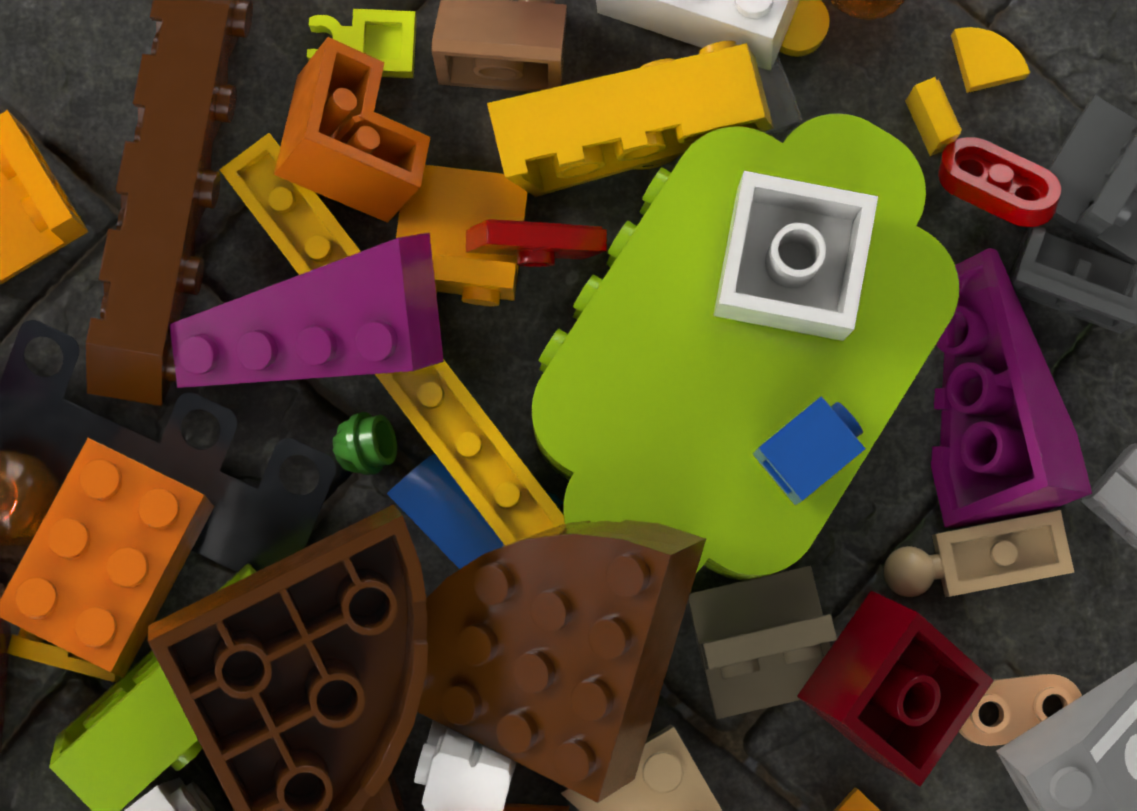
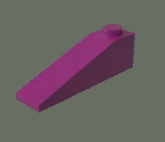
(1003, 421)

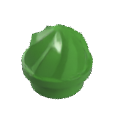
(365, 443)

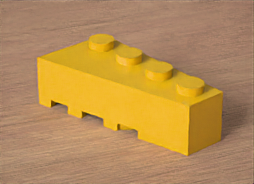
(626, 117)

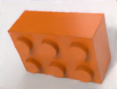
(105, 558)

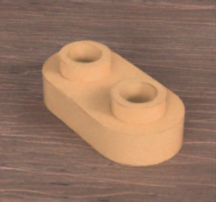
(1018, 705)

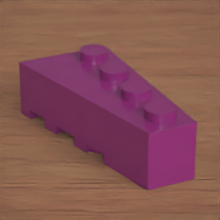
(337, 320)

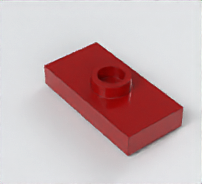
(536, 242)

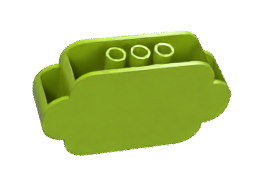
(665, 404)

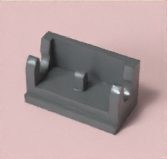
(1075, 280)

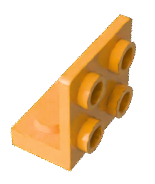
(33, 205)

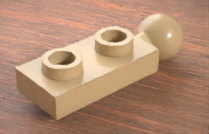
(984, 557)

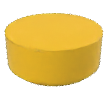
(806, 28)

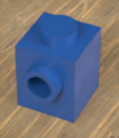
(811, 449)

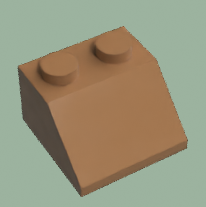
(500, 44)

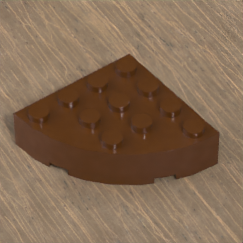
(561, 647)
(306, 670)

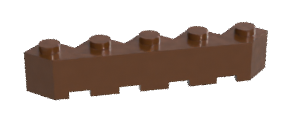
(164, 192)

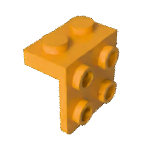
(447, 207)

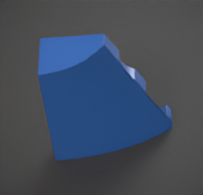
(446, 512)

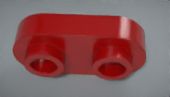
(999, 182)

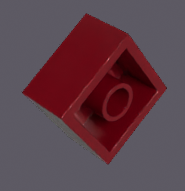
(895, 687)

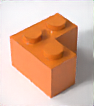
(340, 143)

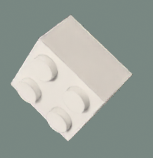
(795, 256)

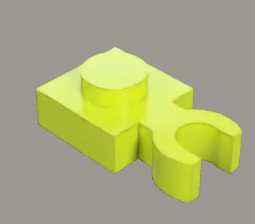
(378, 33)

